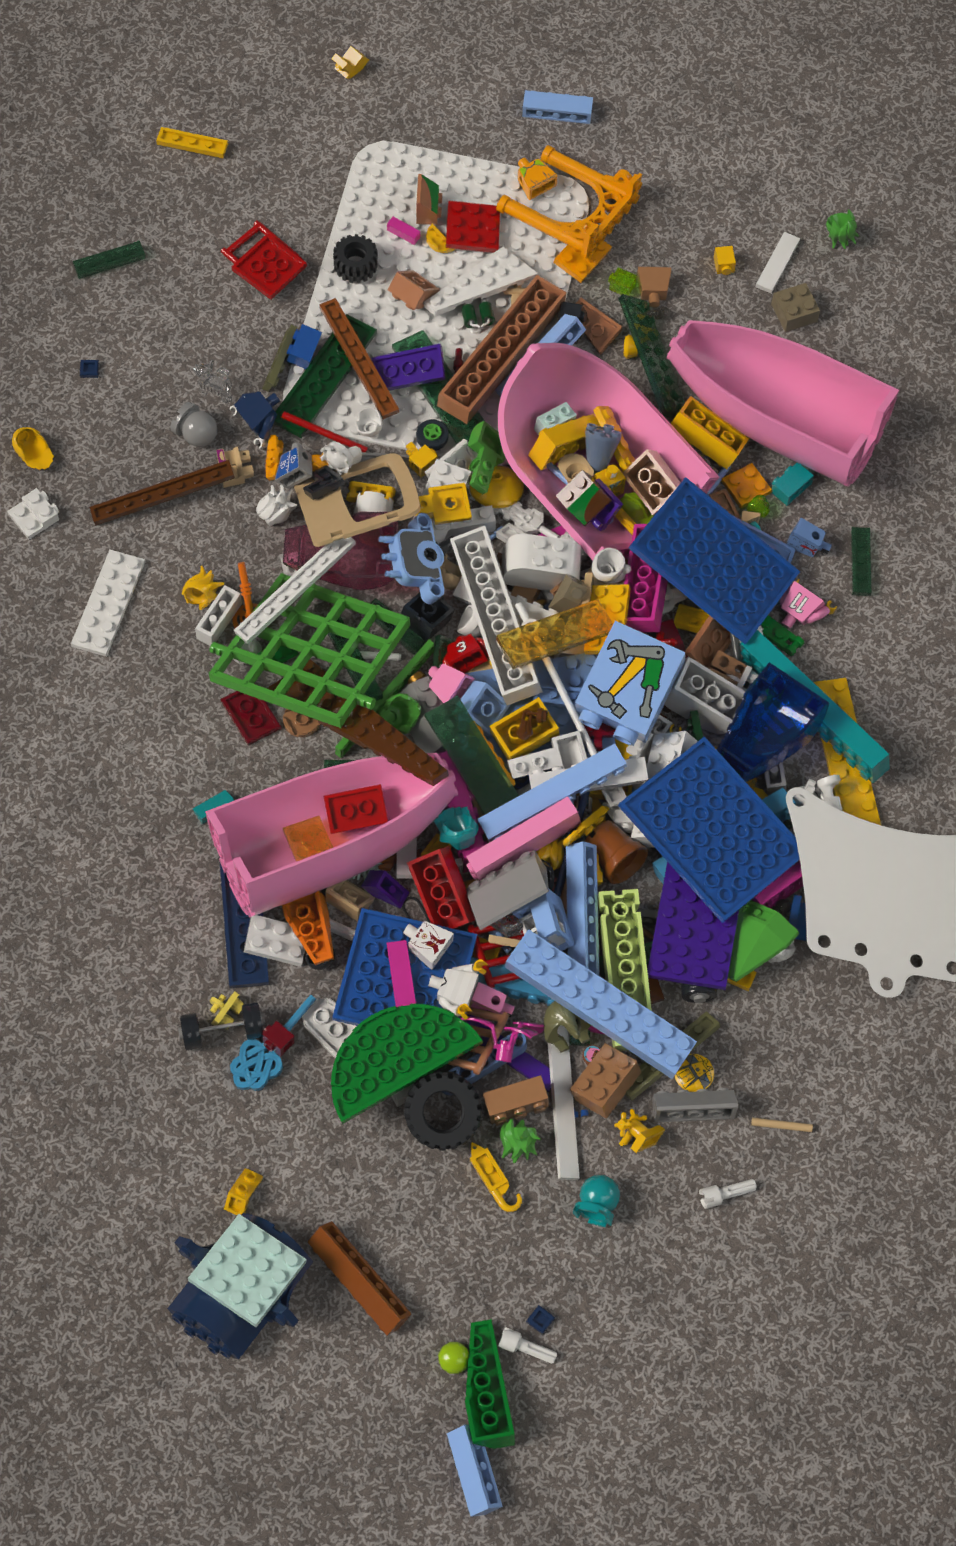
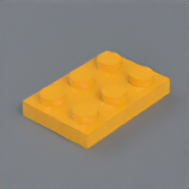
(573, 263)

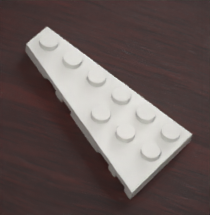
(483, 280)

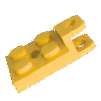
(435, 503)

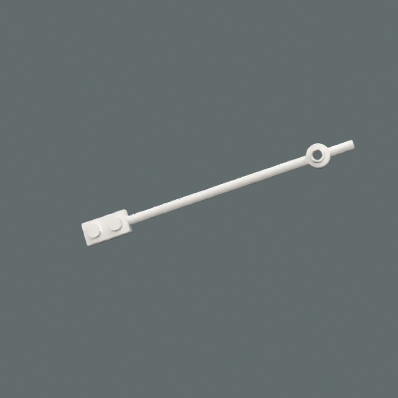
(612, 795)

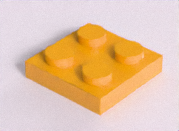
(746, 484)

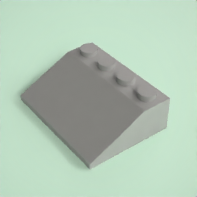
(508, 888)

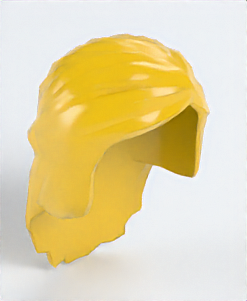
(32, 448)

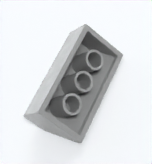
(422, 731)
(694, 1105)

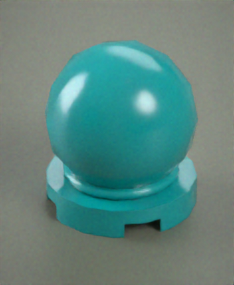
(598, 1198)

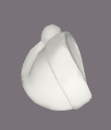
(610, 566)
(468, 623)

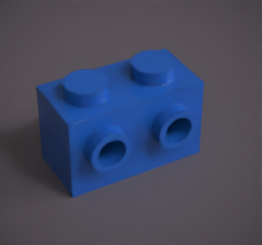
(304, 346)

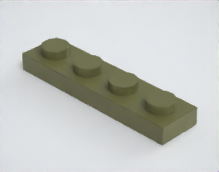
(278, 365)

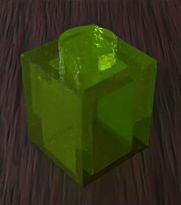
(622, 281)

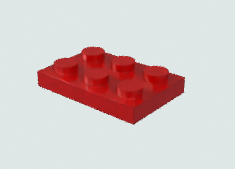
(356, 809)

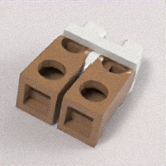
(735, 671)

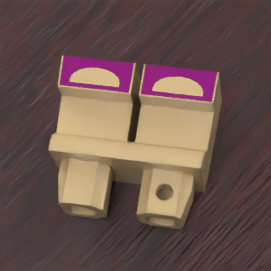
(236, 459)

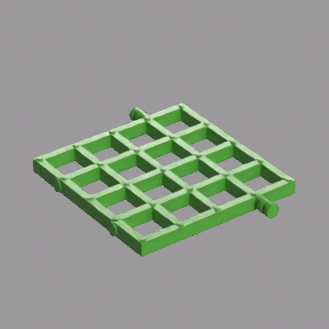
(324, 684)

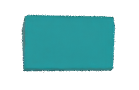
(216, 801)

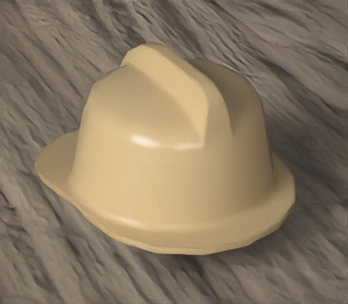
(572, 464)

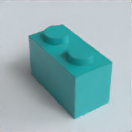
(791, 483)

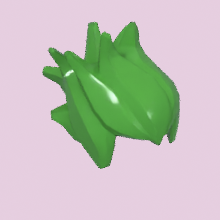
(841, 228)
(518, 1140)

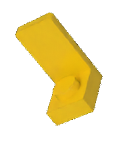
(241, 1192)

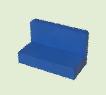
(798, 917)

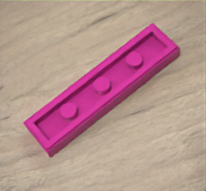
(401, 973)

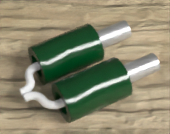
(486, 313)

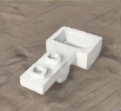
(566, 751)

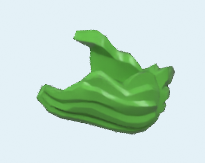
(401, 712)

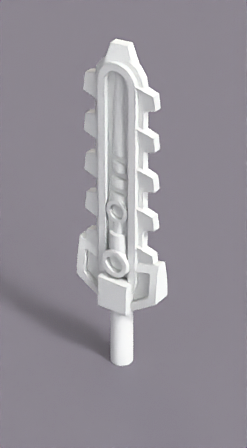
(526, 520)

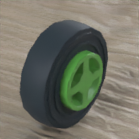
(430, 428)

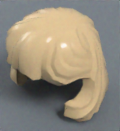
(450, 574)

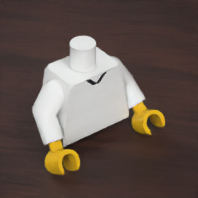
(457, 987)

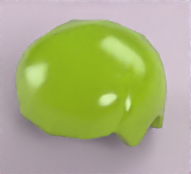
(453, 1357)

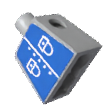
(294, 466)

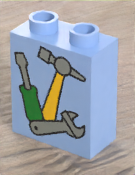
(629, 684)

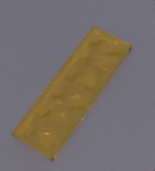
(555, 634)

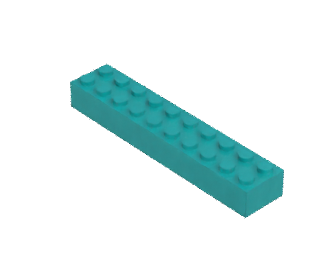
(837, 727)

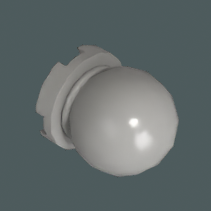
(195, 425)

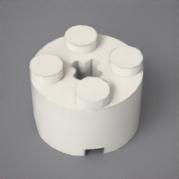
(373, 502)

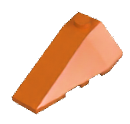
(311, 925)

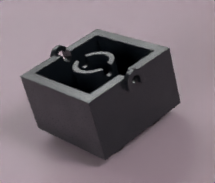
(427, 618)

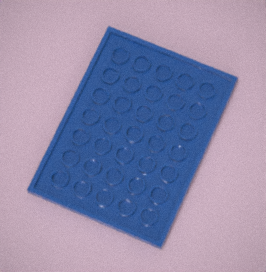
(714, 560)
(712, 829)

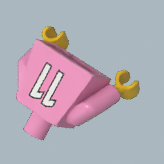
(803, 606)

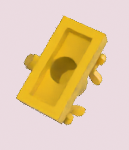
(644, 1137)

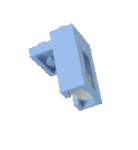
(549, 919)

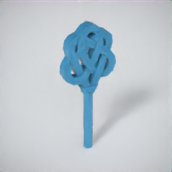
(247, 1060)

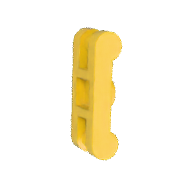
(360, 486)

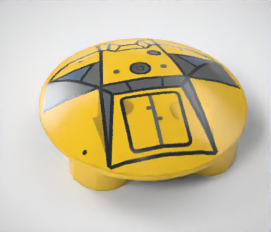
(695, 1073)

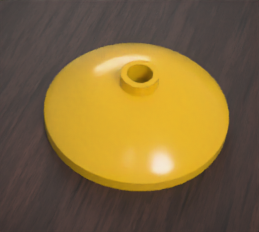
(503, 490)

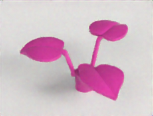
(505, 1048)

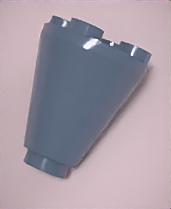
(600, 445)

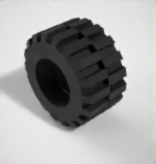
(352, 247)

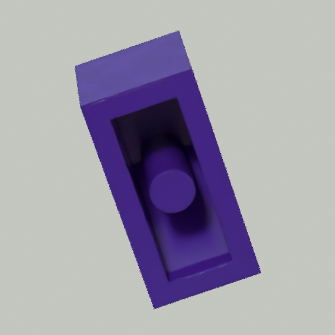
(385, 888)

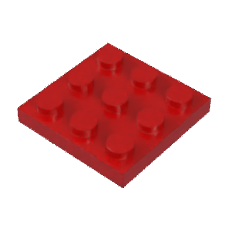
(472, 227)
(269, 266)

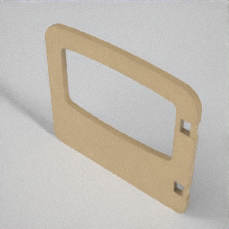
(330, 516)

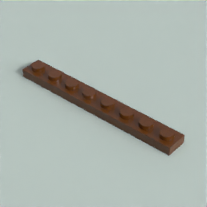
(162, 492)

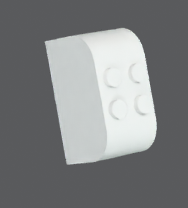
(539, 561)
(708, 693)

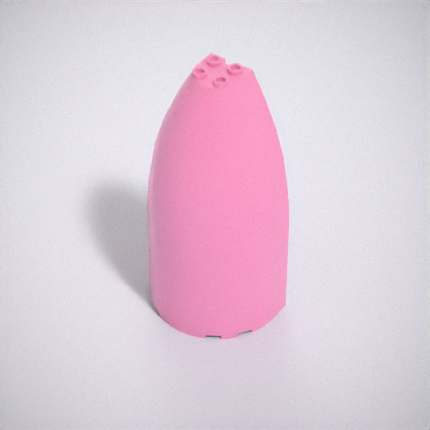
(785, 395)
(258, 855)

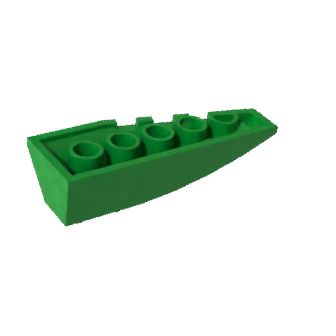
(486, 1392)

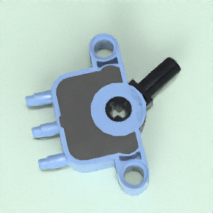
(417, 558)

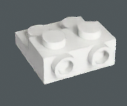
(34, 513)

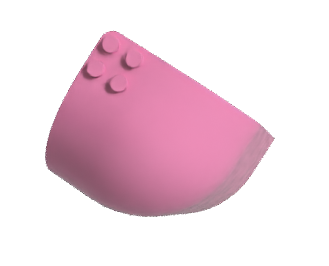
(562, 374)

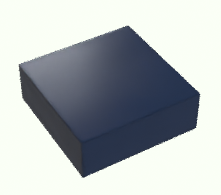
(89, 368)
(540, 1319)

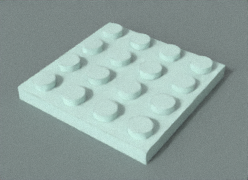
(247, 1270)

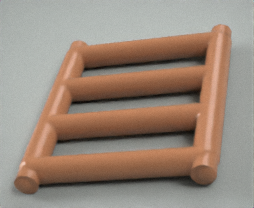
(484, 1051)

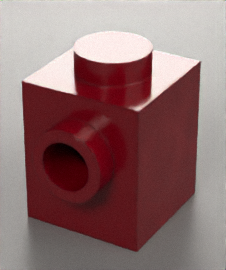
(277, 1038)

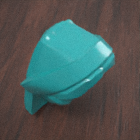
(457, 827)

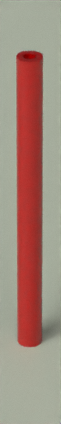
(324, 432)

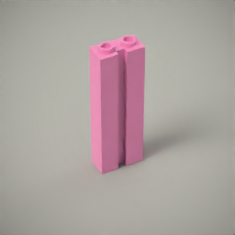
(525, 837)

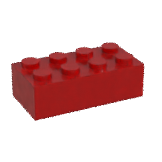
(442, 888)

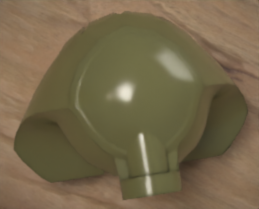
(557, 1016)

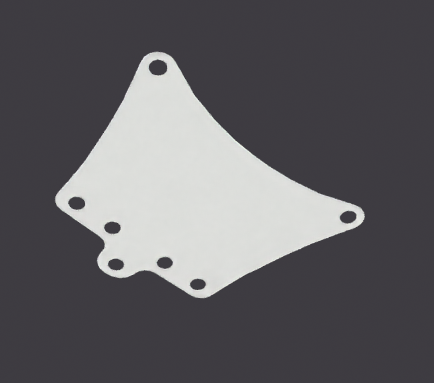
(876, 890)

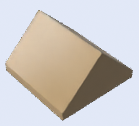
(348, 898)

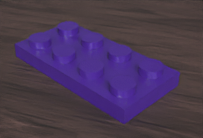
(411, 367)

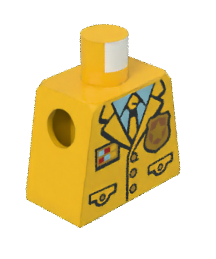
(612, 478)

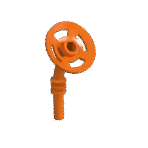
(246, 593)

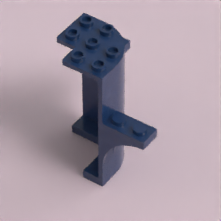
(215, 1323)

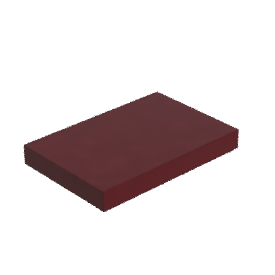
(250, 716)

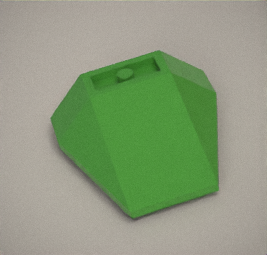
(758, 938)

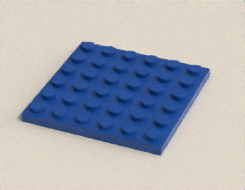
(367, 975)

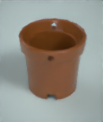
(617, 852)

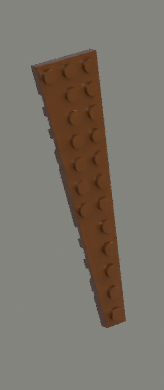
(371, 732)

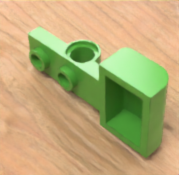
(487, 445)

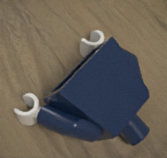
(257, 414)

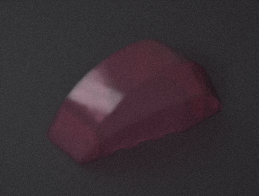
(359, 568)

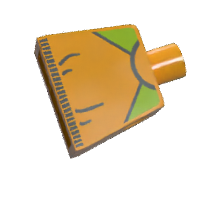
(535, 177)

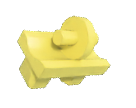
(232, 1003)

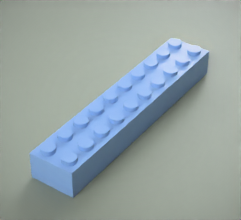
(600, 1004)

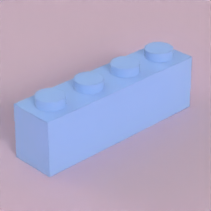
(557, 107)
(474, 1473)

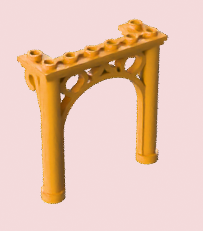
(586, 233)

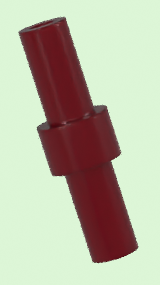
(458, 362)

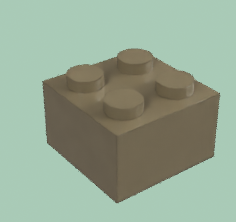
(795, 307)

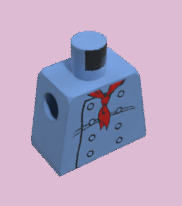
(808, 539)

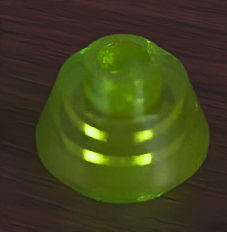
(759, 505)

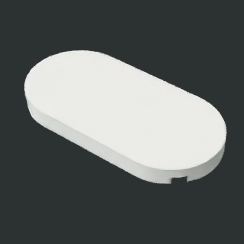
(324, 1029)

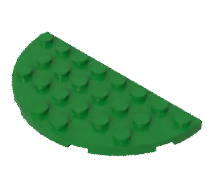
(394, 1052)

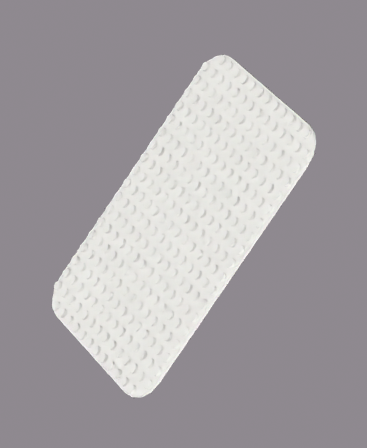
(384, 186)

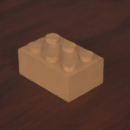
(651, 480)
(605, 1080)
(516, 1100)

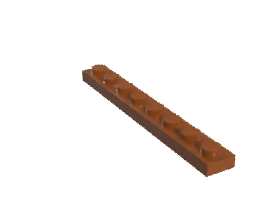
(359, 358)

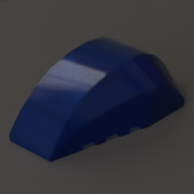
(771, 723)

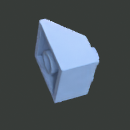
(484, 705)

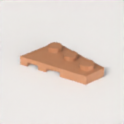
(599, 327)

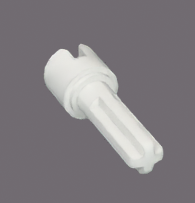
(714, 1195)
(513, 1341)

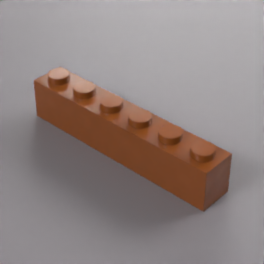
(359, 1278)

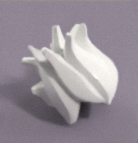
(275, 506)

